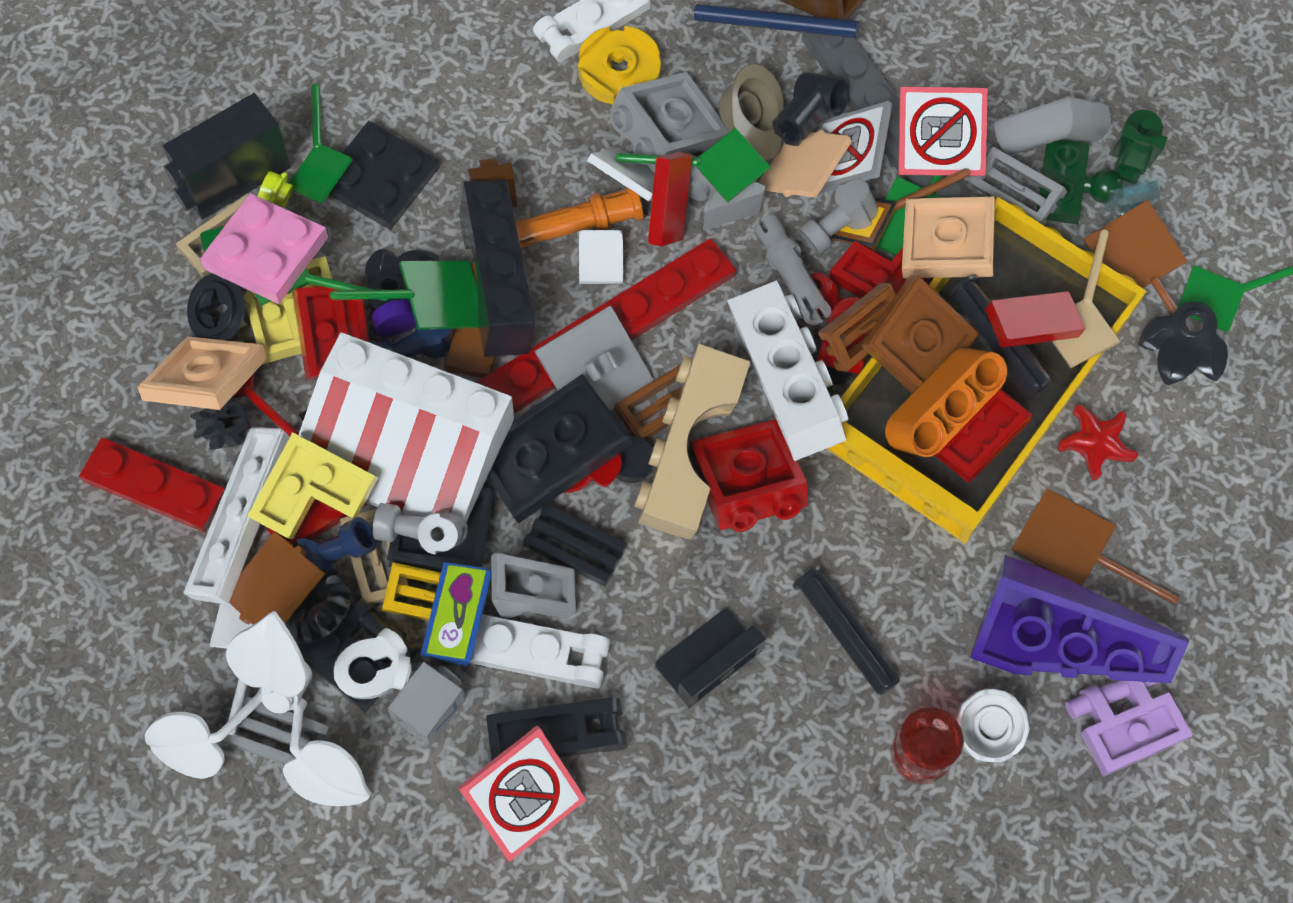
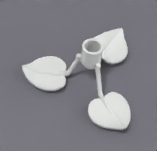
(268, 659)

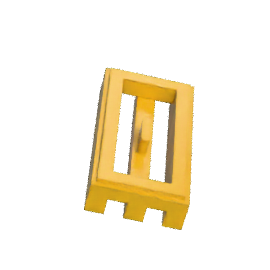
(394, 588)

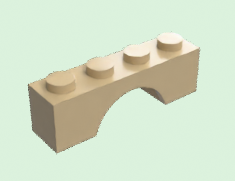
(676, 493)

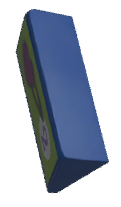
(456, 613)

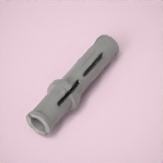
(784, 256)

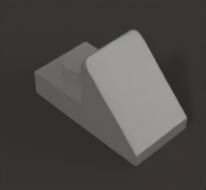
(718, 210)
(531, 587)

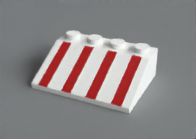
(408, 425)

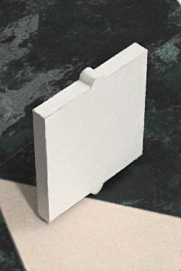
(633, 175)

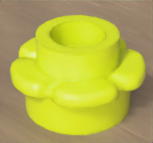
(276, 189)

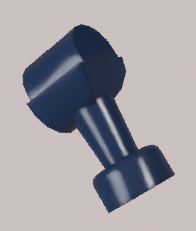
(428, 342)
(353, 539)

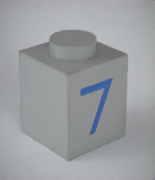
(427, 702)

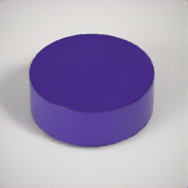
(393, 318)

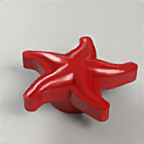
(1097, 441)

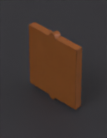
(274, 581)

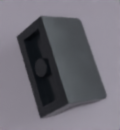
(709, 656)

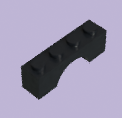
(503, 292)

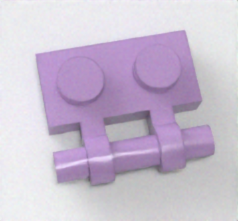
(1133, 734)

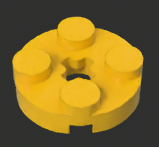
(617, 45)

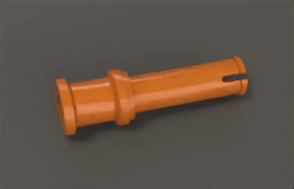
(596, 212)

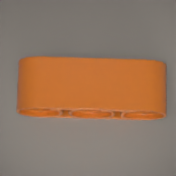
(965, 395)

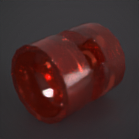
(926, 745)

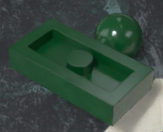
(1066, 165)

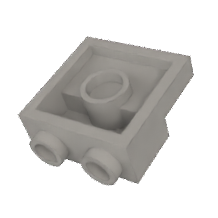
(666, 117)

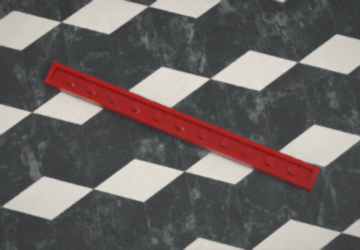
(637, 310)

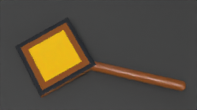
(872, 234)

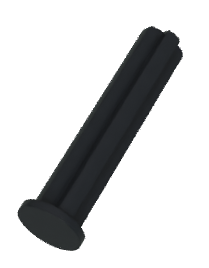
(1017, 358)
(847, 630)

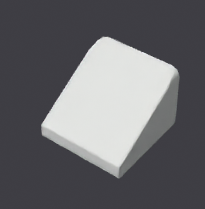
(600, 257)

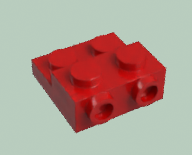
(750, 476)

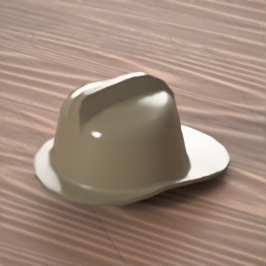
(752, 106)

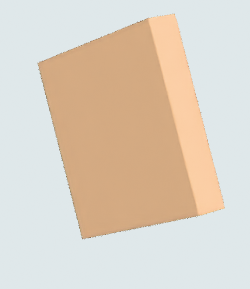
(949, 237)
(202, 372)

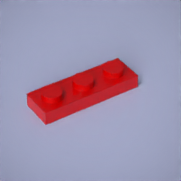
(152, 484)

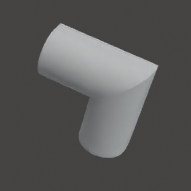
(1061, 119)

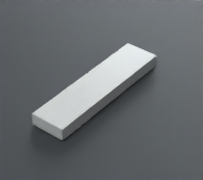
(231, 530)

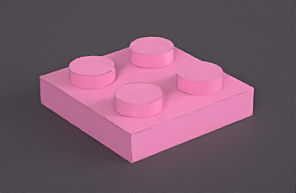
(264, 248)

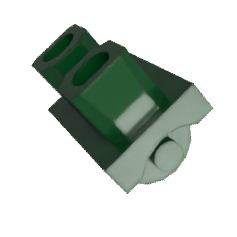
(1138, 145)

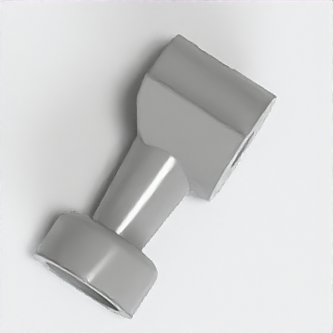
(853, 209)
(435, 532)

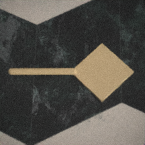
(1098, 334)

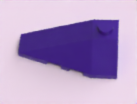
(1063, 628)

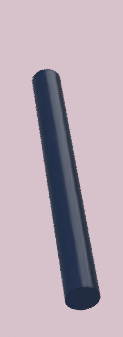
(776, 20)

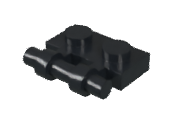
(324, 652)

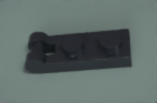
(562, 726)

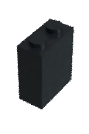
(225, 156)

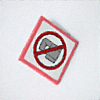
(942, 131)
(522, 793)

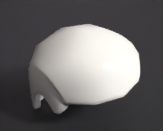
(999, 718)

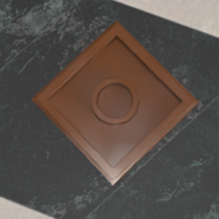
(917, 334)

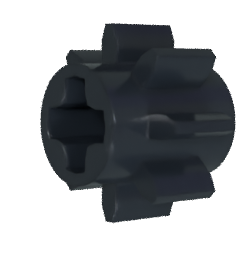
(211, 424)

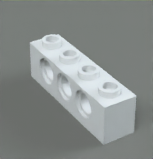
(774, 344)

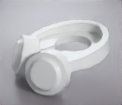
(396, 676)

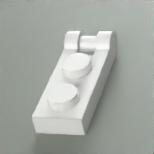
(583, 20)
(539, 651)

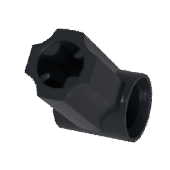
(812, 100)

